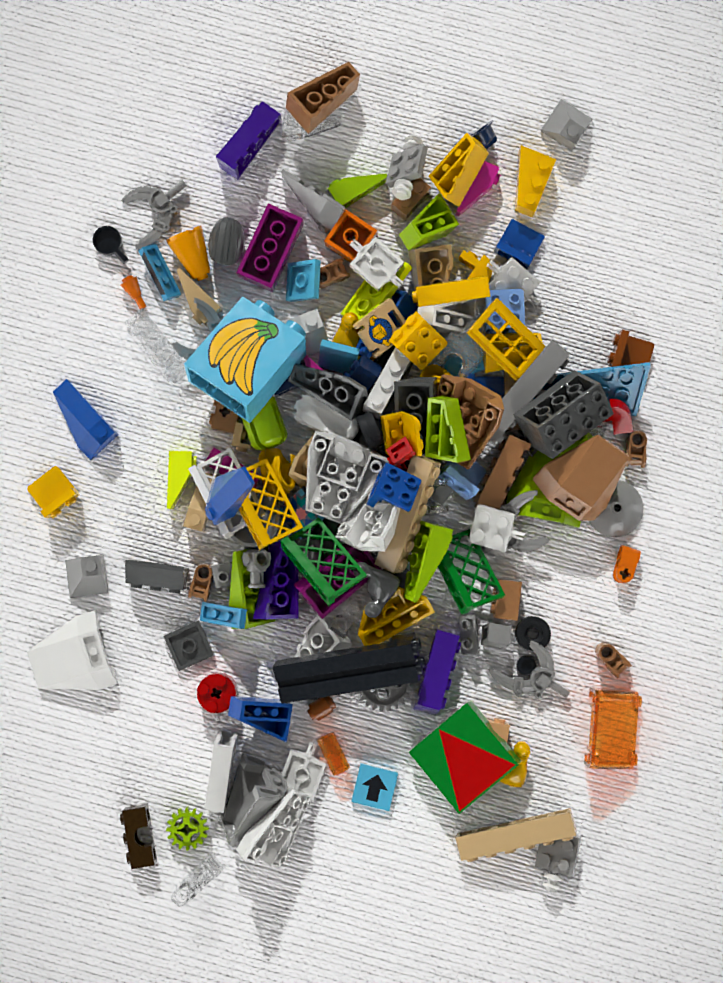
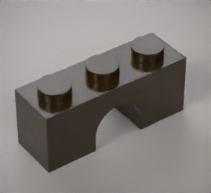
(139, 853)

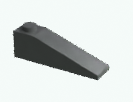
(333, 390)

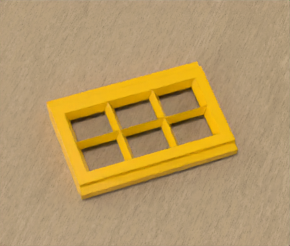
(523, 332)

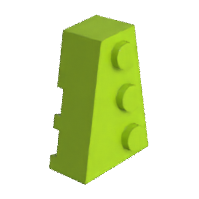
(430, 224)
(445, 430)

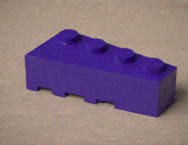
(248, 140)
(279, 596)
(437, 673)

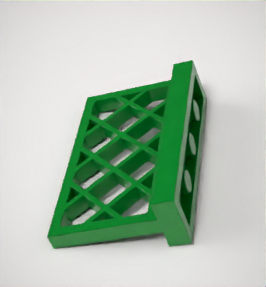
(307, 566)
(454, 582)

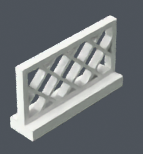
(204, 486)

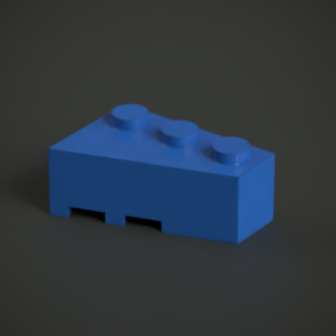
(263, 714)

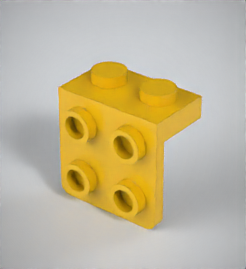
(418, 341)
(401, 424)
(53, 492)

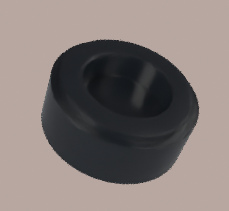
(525, 665)

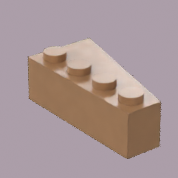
(321, 96)
(502, 472)

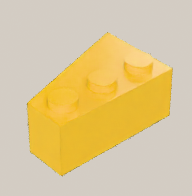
(532, 178)

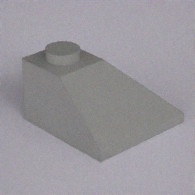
(566, 124)
(86, 576)

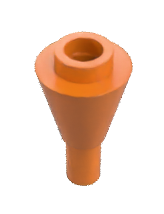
(131, 286)

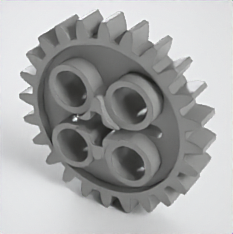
(394, 695)

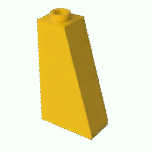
(451, 291)

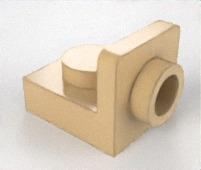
(239, 435)

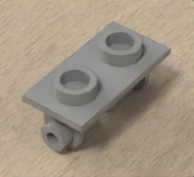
(468, 634)

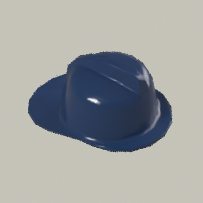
(485, 135)

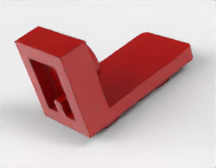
(400, 452)

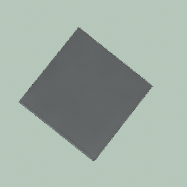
(189, 645)

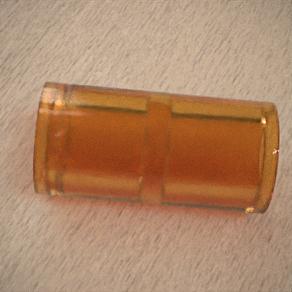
(333, 753)

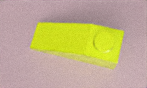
(178, 474)

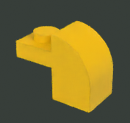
(478, 266)

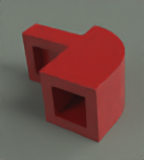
(621, 418)

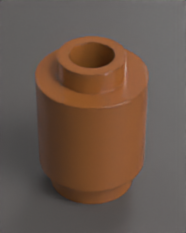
(321, 708)

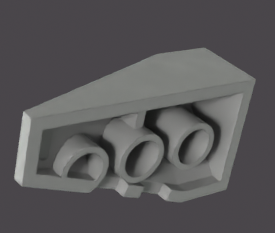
(322, 209)

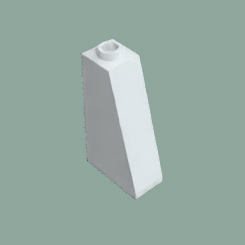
(220, 771)

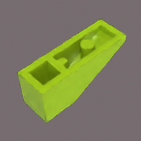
(352, 189)

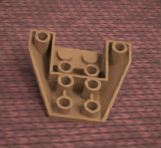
(479, 409)
(583, 478)

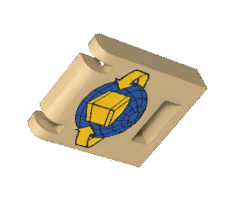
(379, 327)

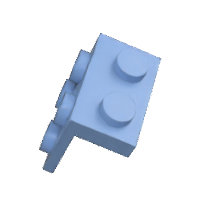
(513, 300)
(463, 480)

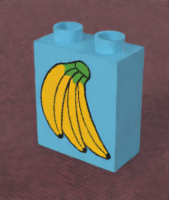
(246, 358)

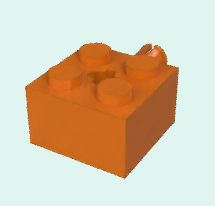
(349, 226)

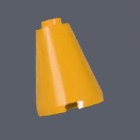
(191, 252)

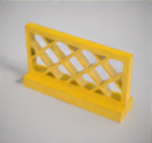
(251, 516)

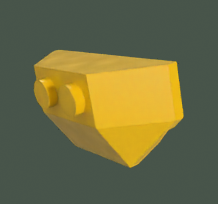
(395, 617)

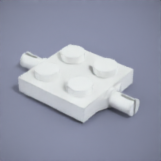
(376, 263)
(514, 276)
(491, 528)
(303, 771)

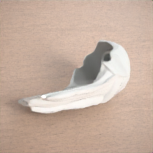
(323, 418)

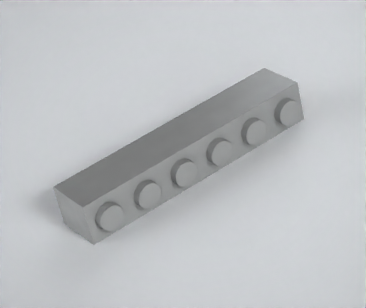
(530, 385)

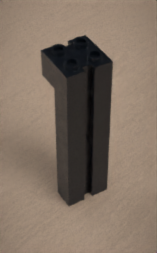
(350, 669)

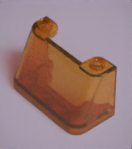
(613, 729)

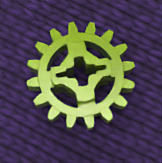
(187, 836)

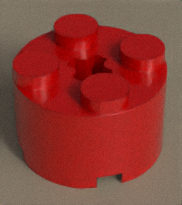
(207, 686)

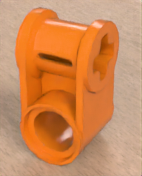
(626, 561)

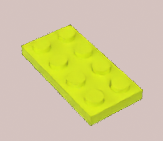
(368, 298)

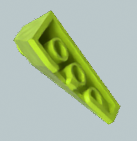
(428, 551)
(241, 595)

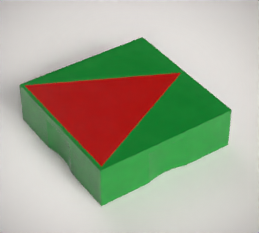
(465, 757)

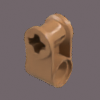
(332, 273)
(636, 451)
(201, 584)
(615, 661)

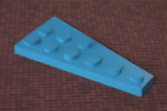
(618, 382)

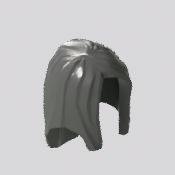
(226, 241)

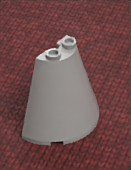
(251, 797)

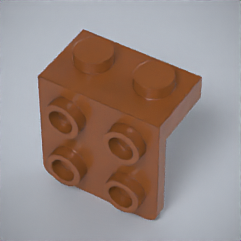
(629, 350)

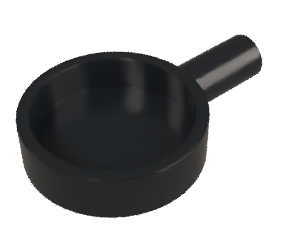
(108, 242)

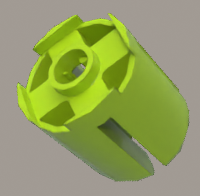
(267, 428)

